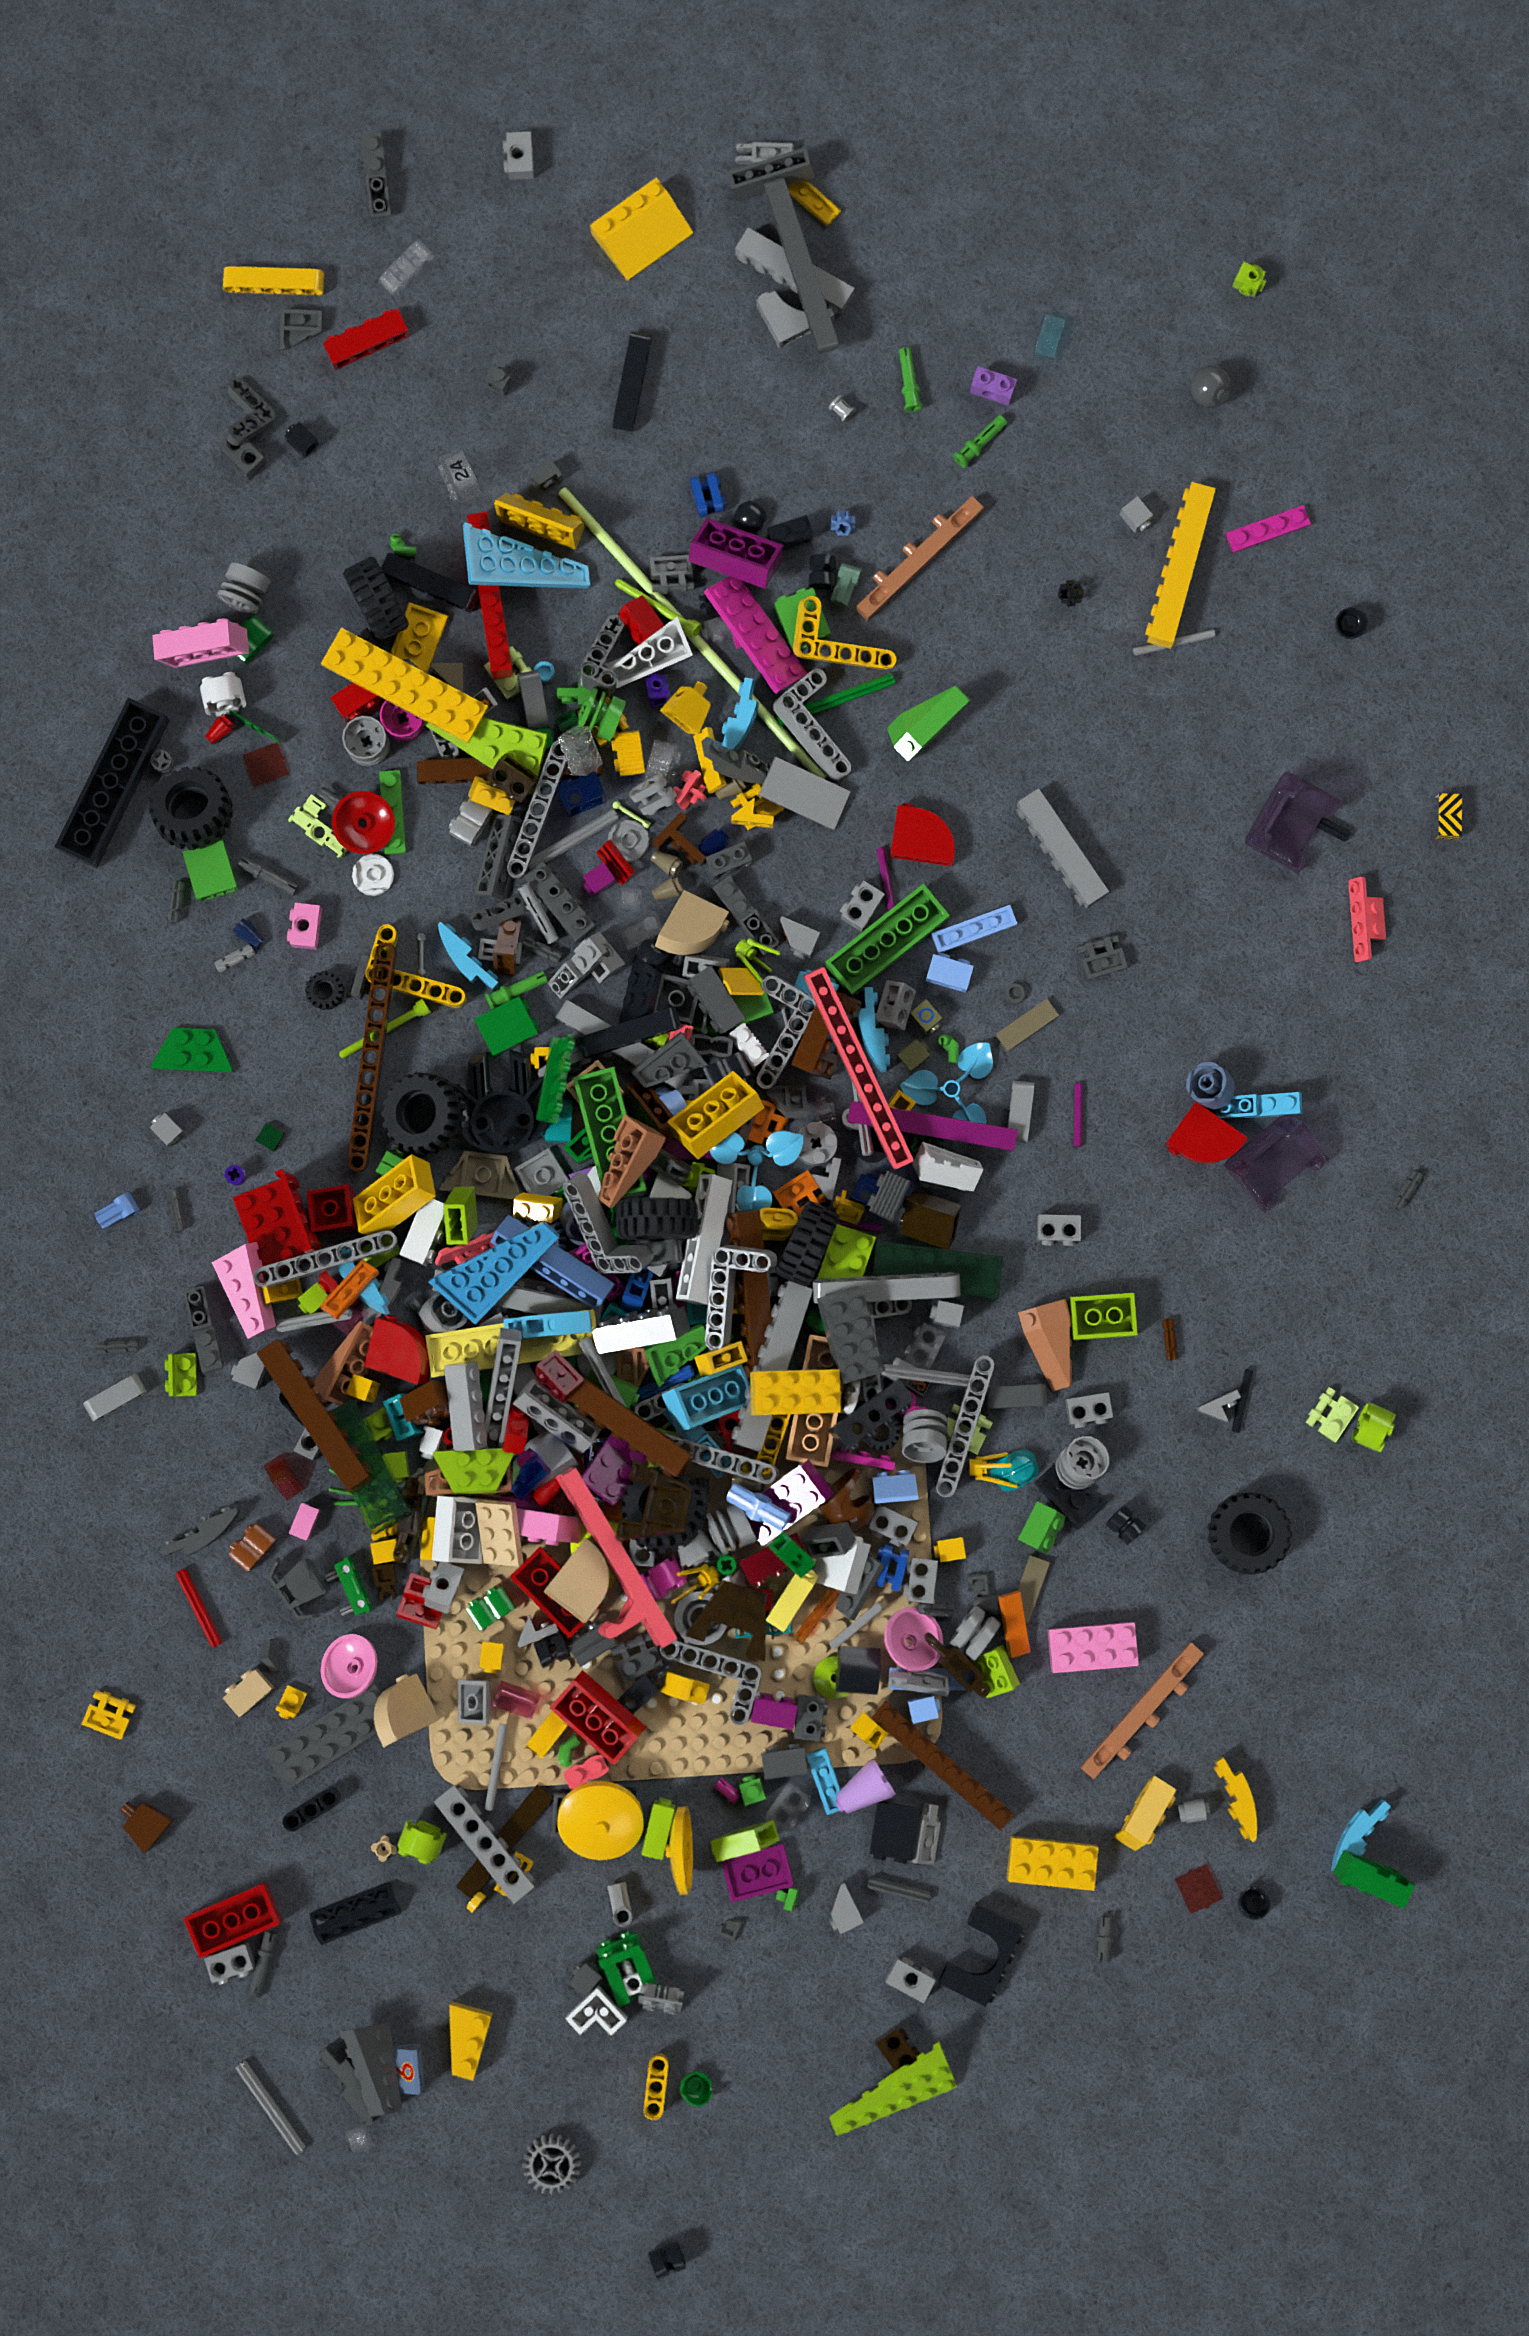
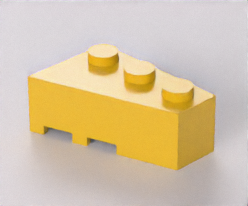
(1146, 1814)
(468, 2036)

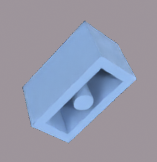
(949, 972)
(923, 1708)

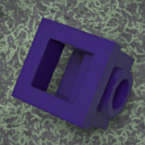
(657, 690)

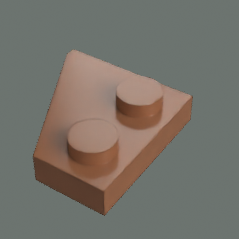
(632, 1365)

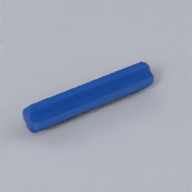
(652, 1389)

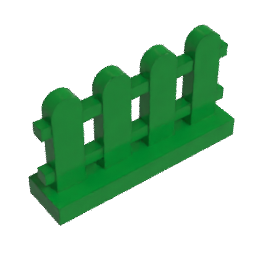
(555, 1079)

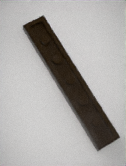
(511, 1833)

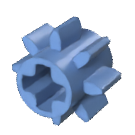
(843, 523)

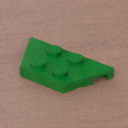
(192, 1051)

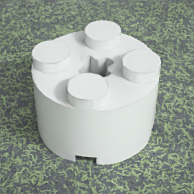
(222, 694)

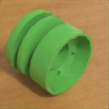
(601, 714)

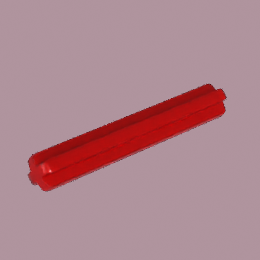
(198, 1607)

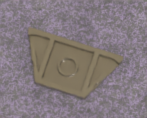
(486, 1172)

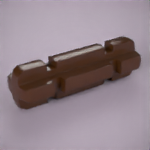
(1170, 1339)

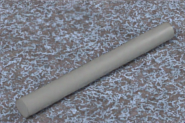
(1177, 642)
(502, 1730)

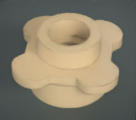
(377, 1848)

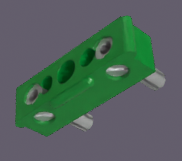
(353, 1587)

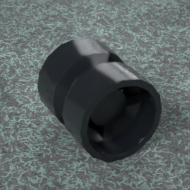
(822, 571)
(1125, 1524)
(545, 1653)
(667, 2260)

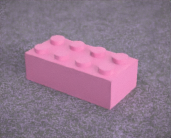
(200, 643)
(1092, 1647)

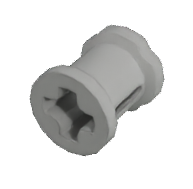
(842, 408)

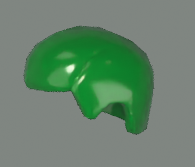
(691, 2091)

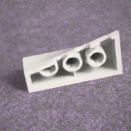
(653, 654)

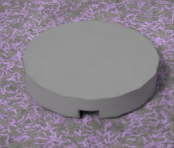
(630, 839)

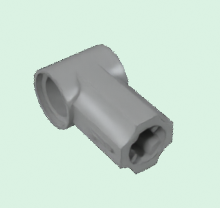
(620, 1901)

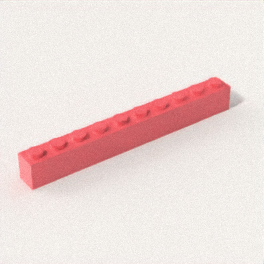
(858, 1067)

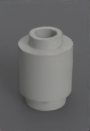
(1194, 1811)

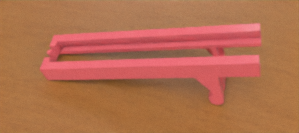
(640, 1603)

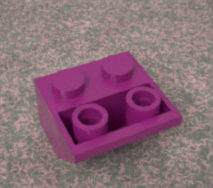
(774, 1711)

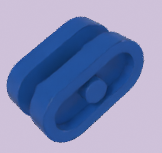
(717, 501)
(885, 1555)

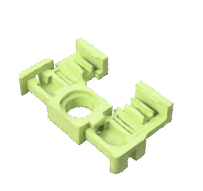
(308, 816)

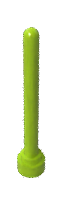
(690, 627)
(418, 1010)

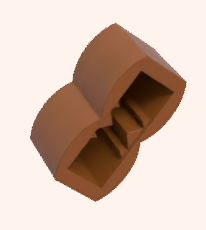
(252, 1546)

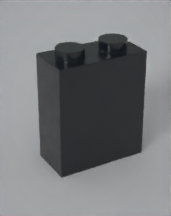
(894, 1832)

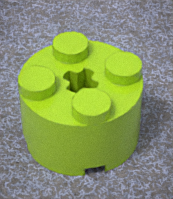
(1373, 1427)
(421, 1841)

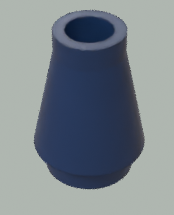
(248, 933)

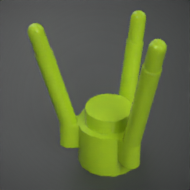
(746, 950)

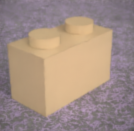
(247, 1692)

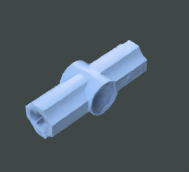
(758, 1507)

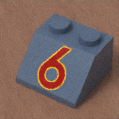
(409, 2068)

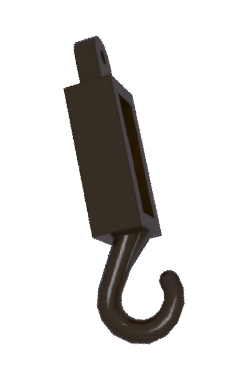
(408, 1526)
(956, 1664)

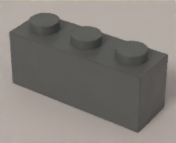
(715, 1000)

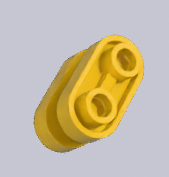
(777, 1223)

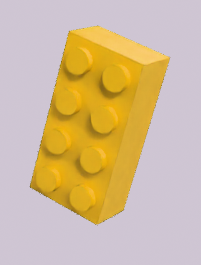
(715, 1114)
(394, 1196)
(795, 1392)
(1052, 1863)

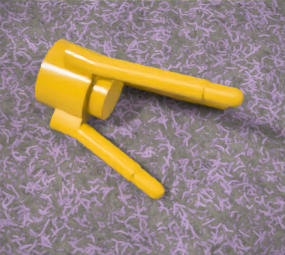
(979, 1467)
(707, 1577)

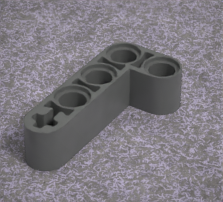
(596, 668)

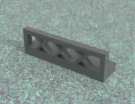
(498, 875)

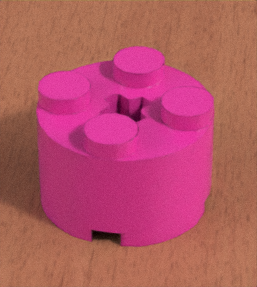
(663, 1577)

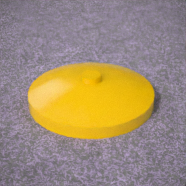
(600, 1820)
(681, 1850)

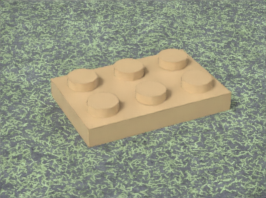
(499, 1532)

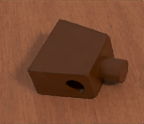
(145, 1824)

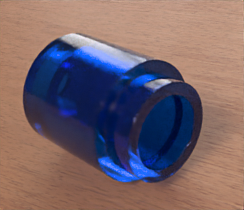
(713, 842)

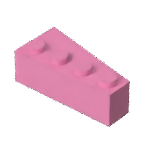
(246, 1297)
(548, 1526)

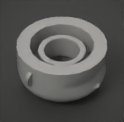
(683, 1618)

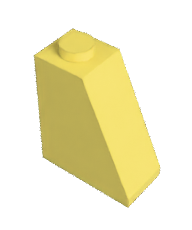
(791, 1600)

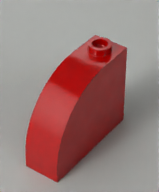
(921, 837)
(1204, 1137)
(398, 1351)

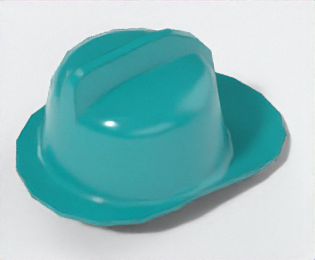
(1023, 1469)

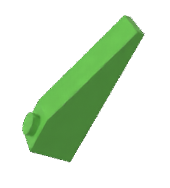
(921, 724)

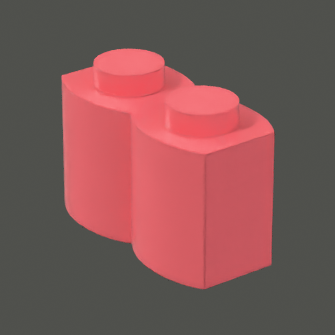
(580, 1773)

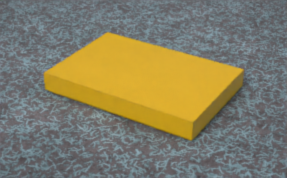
(421, 636)

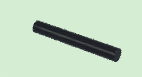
(1242, 1401)

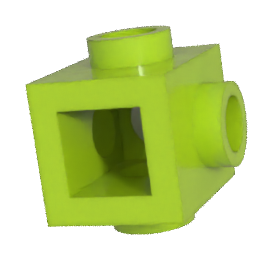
(1249, 279)
(693, 1177)

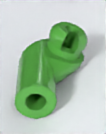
(400, 548)
(565, 1749)

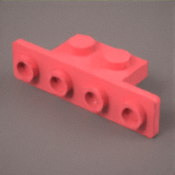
(1366, 918)
(464, 1252)

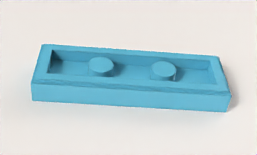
(824, 1778)

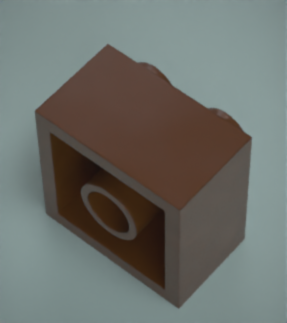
(426, 1404)

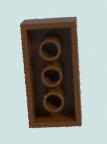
(817, 1050)

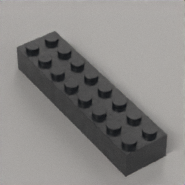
(112, 783)

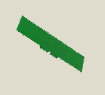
(260, 731)

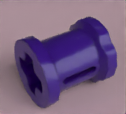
(232, 1169)

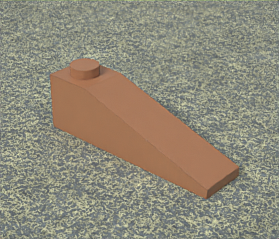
(634, 1151)
(1049, 1338)
(347, 1360)
(438, 1486)

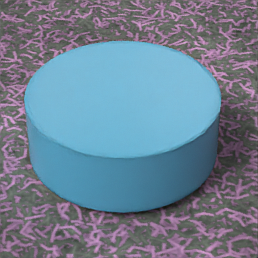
(546, 671)

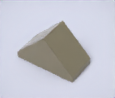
(451, 674)

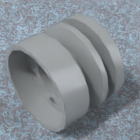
(244, 585)
(360, 731)
(924, 1436)
(1082, 1462)
(730, 1528)

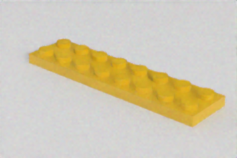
(404, 685)

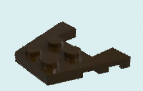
(665, 1506)
(736, 1608)

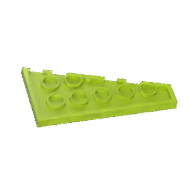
(898, 2091)

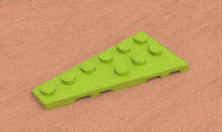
(499, 738)

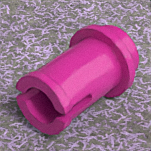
(727, 1790)

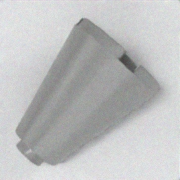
(698, 1552)

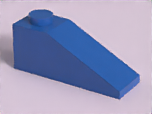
(636, 1290)

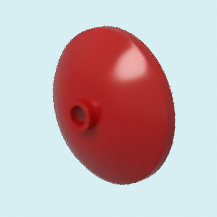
(367, 807)

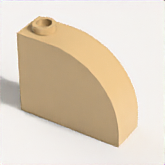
(692, 926)
(581, 1582)
(403, 1710)

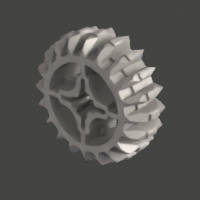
(557, 2171)

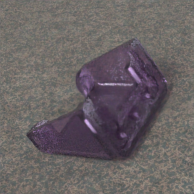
(1290, 820)
(1275, 1159)

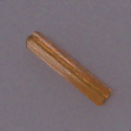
(816, 1615)

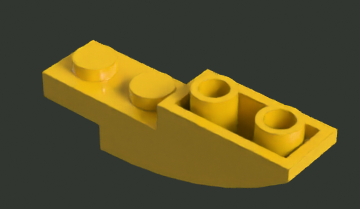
(1243, 1805)

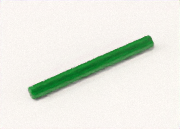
(848, 695)

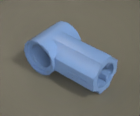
(120, 1209)

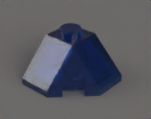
(527, 1473)

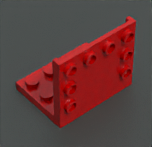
(277, 1220)

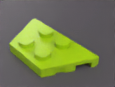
(474, 1469)

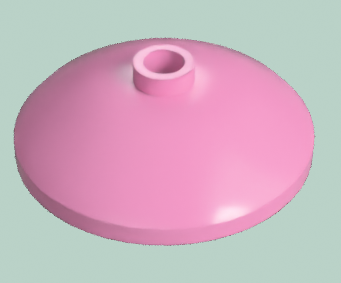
(912, 1626)
(340, 1666)

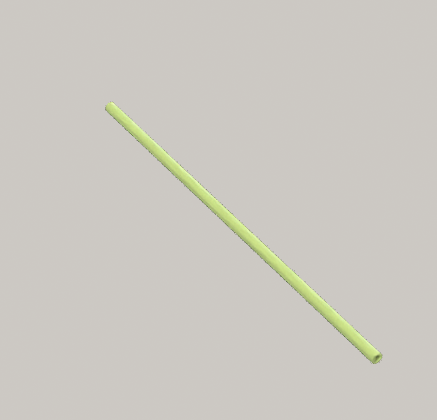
(698, 641)

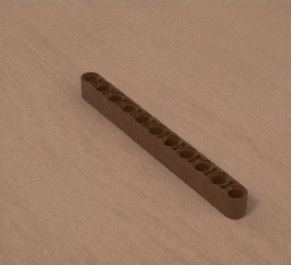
(376, 1067)

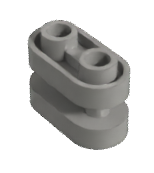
(653, 803)

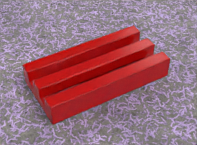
(615, 862)

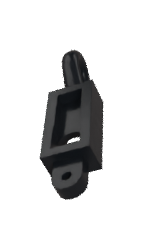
(645, 1687)

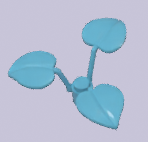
(975, 1060)
(782, 1145)

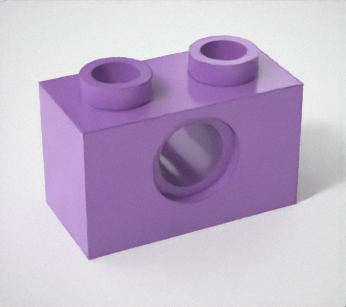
(993, 385)

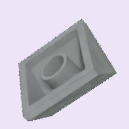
(475, 1701)

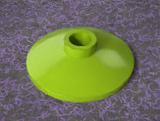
(822, 1678)

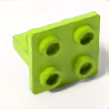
(997, 1671)

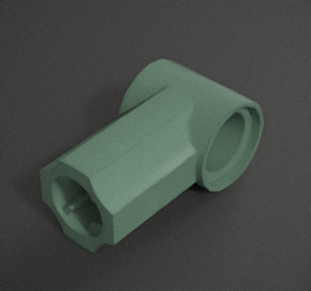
(846, 581)

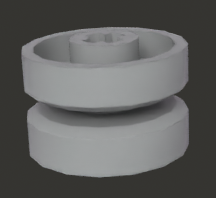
(976, 1634)

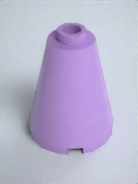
(864, 1789)

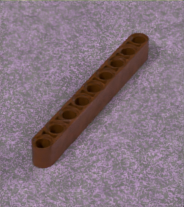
(468, 768)

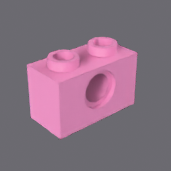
(309, 938)

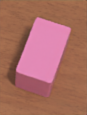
(305, 1521)

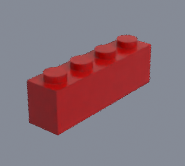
(366, 339)

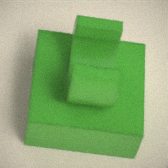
(790, 1898)

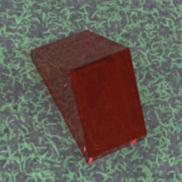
(283, 1477)

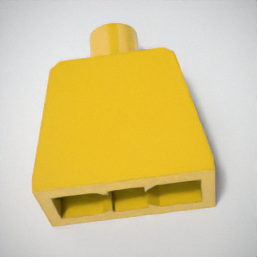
(688, 708)

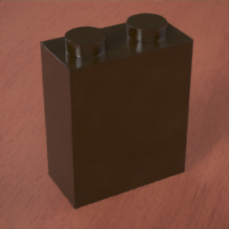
(930, 1219)

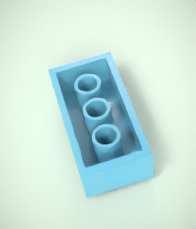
(707, 1398)

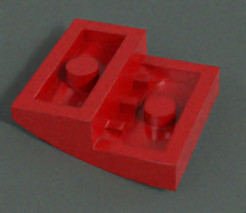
(412, 1603)

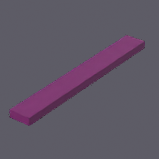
(942, 1127)

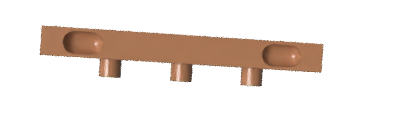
(918, 557)
(1142, 1711)

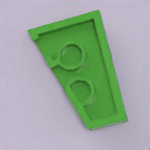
(669, 1356)

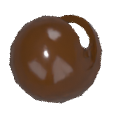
(841, 1509)

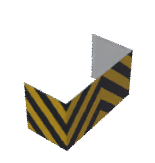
(1450, 816)

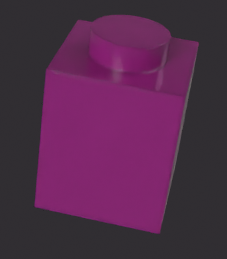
(598, 879)

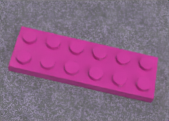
(756, 633)

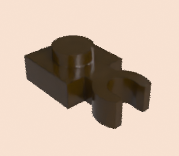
(385, 1577)

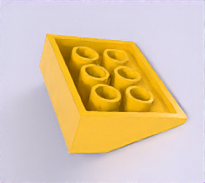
(641, 229)
(539, 520)

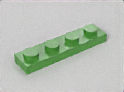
(392, 792)

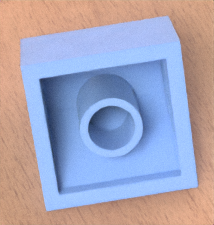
(894, 1488)

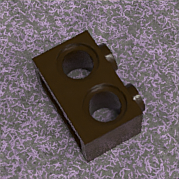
(515, 773)
(894, 2054)

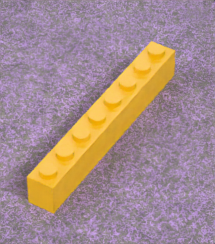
(1180, 566)

